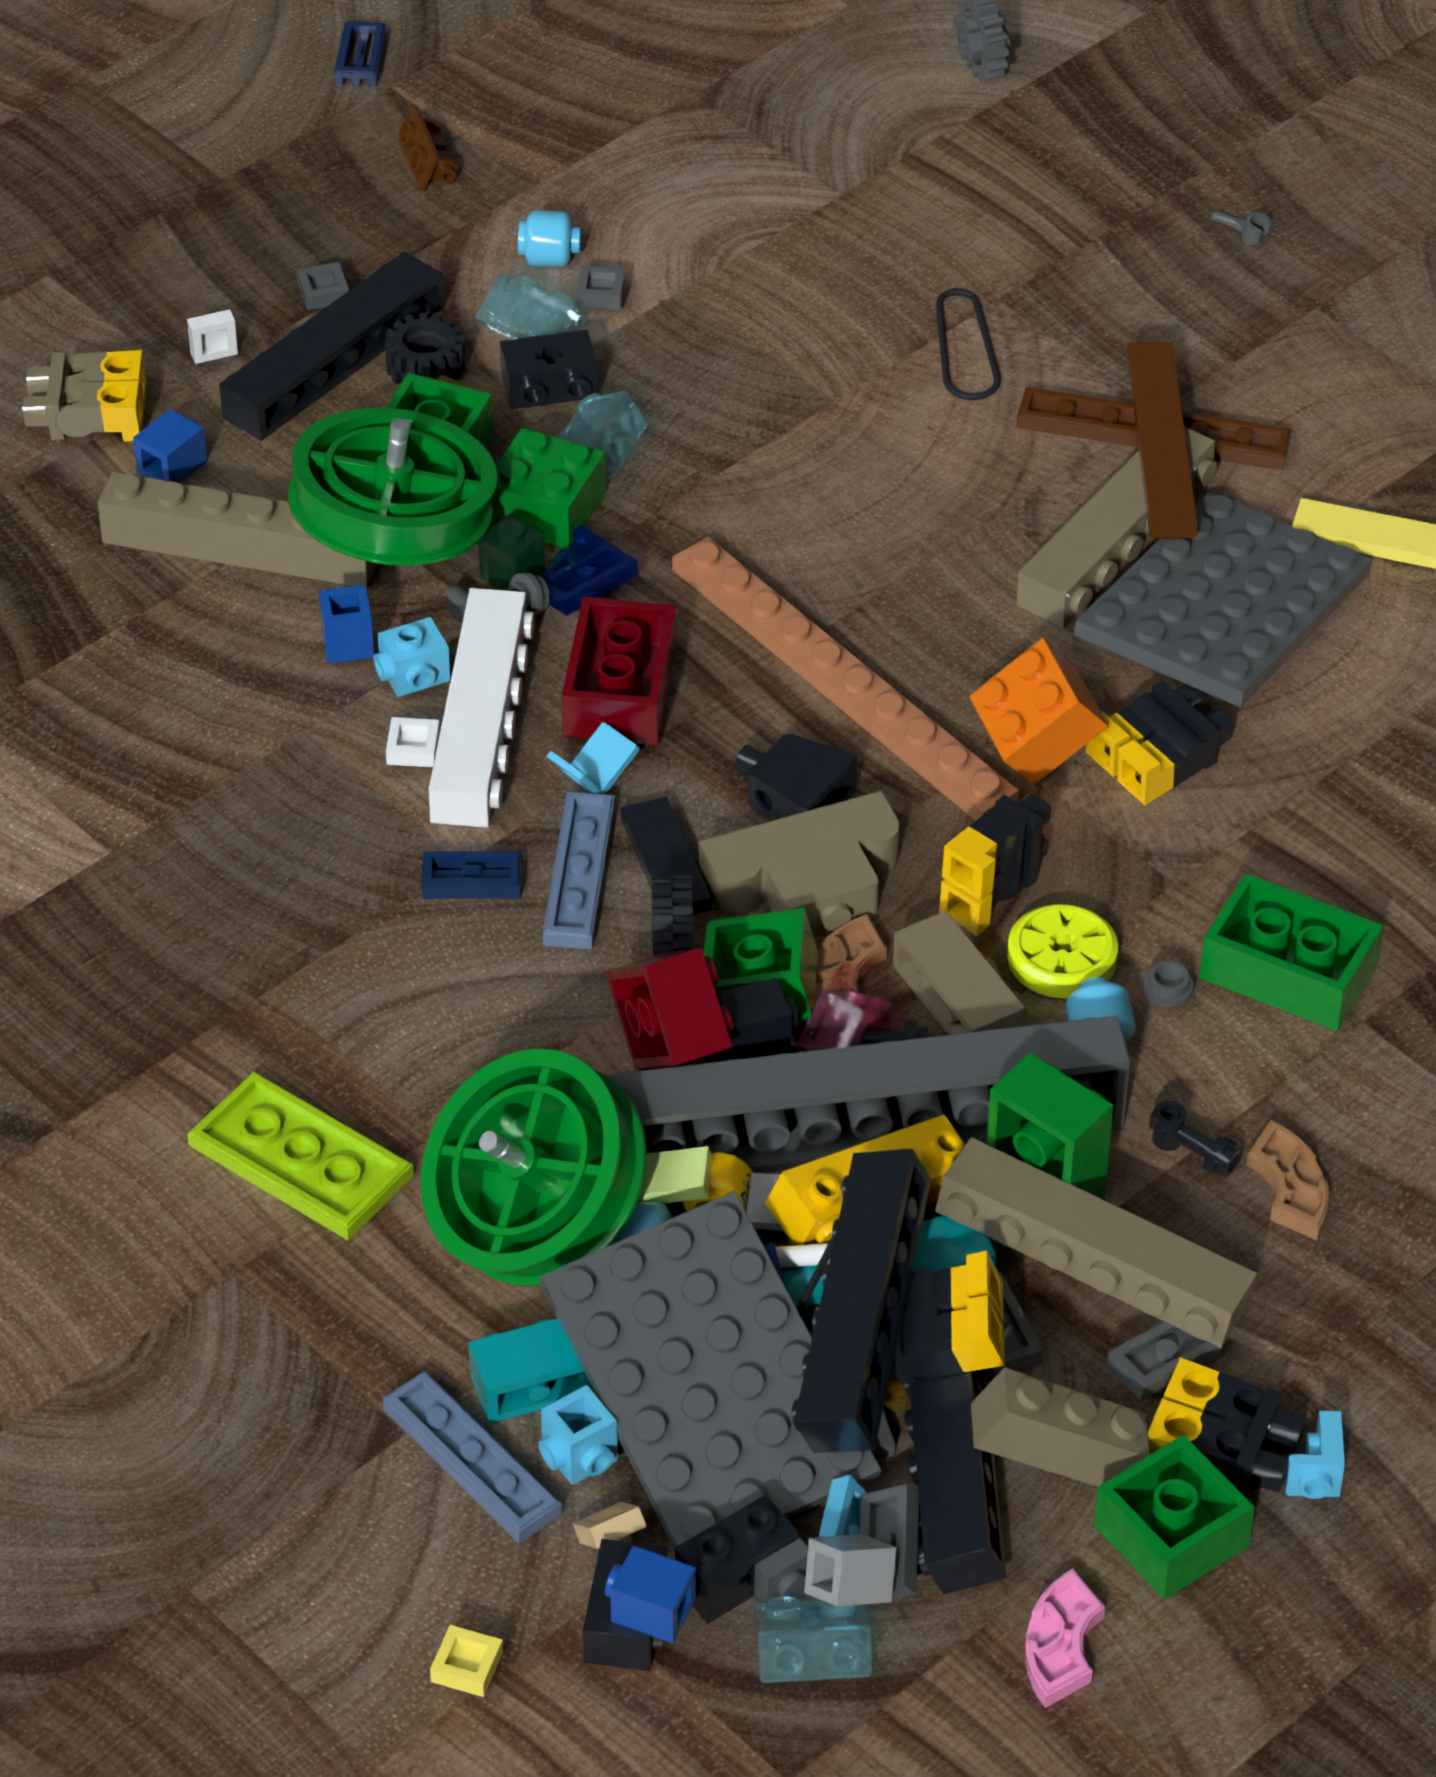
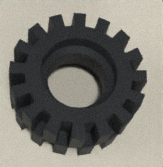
(421, 335)
(671, 913)

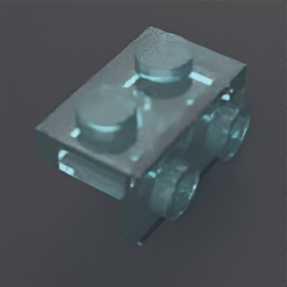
(523, 310)
(607, 424)
(811, 1640)

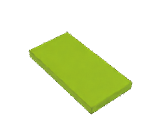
(301, 1155)

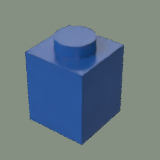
(170, 448)
(346, 624)
(651, 1593)

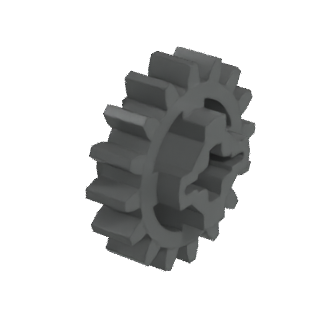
(982, 38)

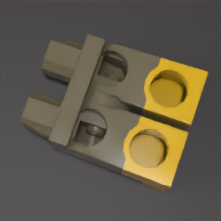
(87, 394)

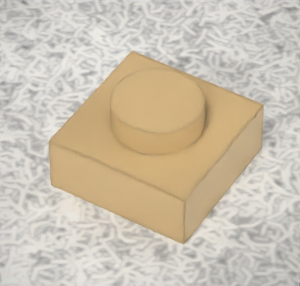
(610, 1523)

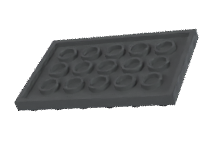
(1226, 602)
(699, 1367)

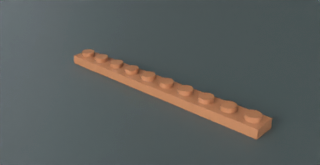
(842, 678)

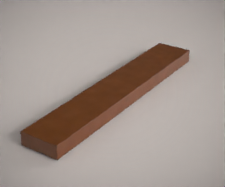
(1115, 423)
(1161, 440)

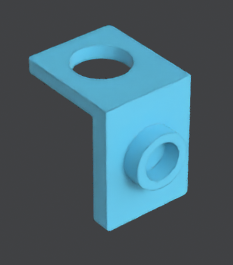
(599, 761)

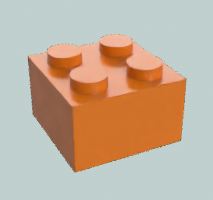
(1038, 711)

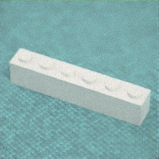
(479, 708)

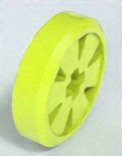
(1065, 929)

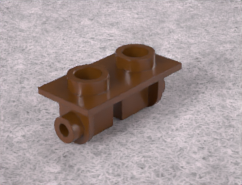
(426, 150)

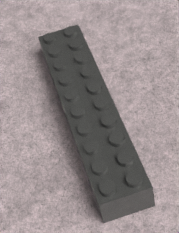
(823, 1101)

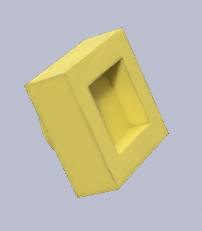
(466, 1660)

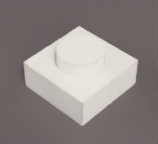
(212, 336)
(412, 742)

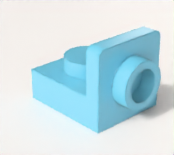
(1322, 1468)

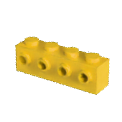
(811, 1197)

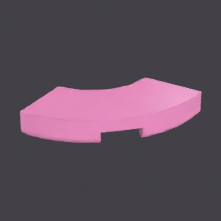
(1057, 1637)

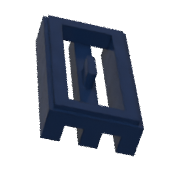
(359, 71)
(471, 875)

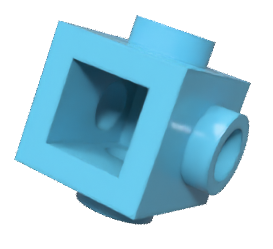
(412, 657)
(578, 1436)

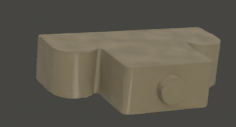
(806, 861)

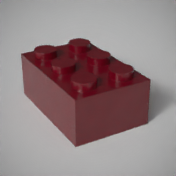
(619, 669)
(670, 1008)

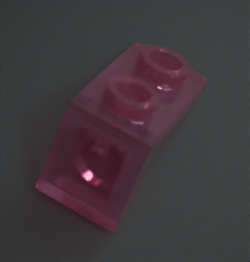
(842, 1018)

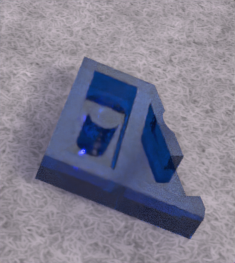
(586, 570)

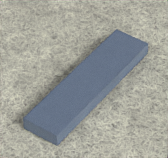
(579, 870)
(472, 1457)

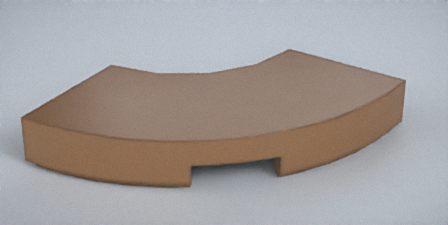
(848, 955)
(1295, 1178)

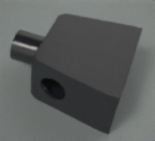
(796, 776)

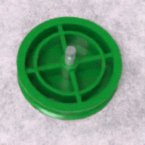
(392, 486)
(532, 1166)

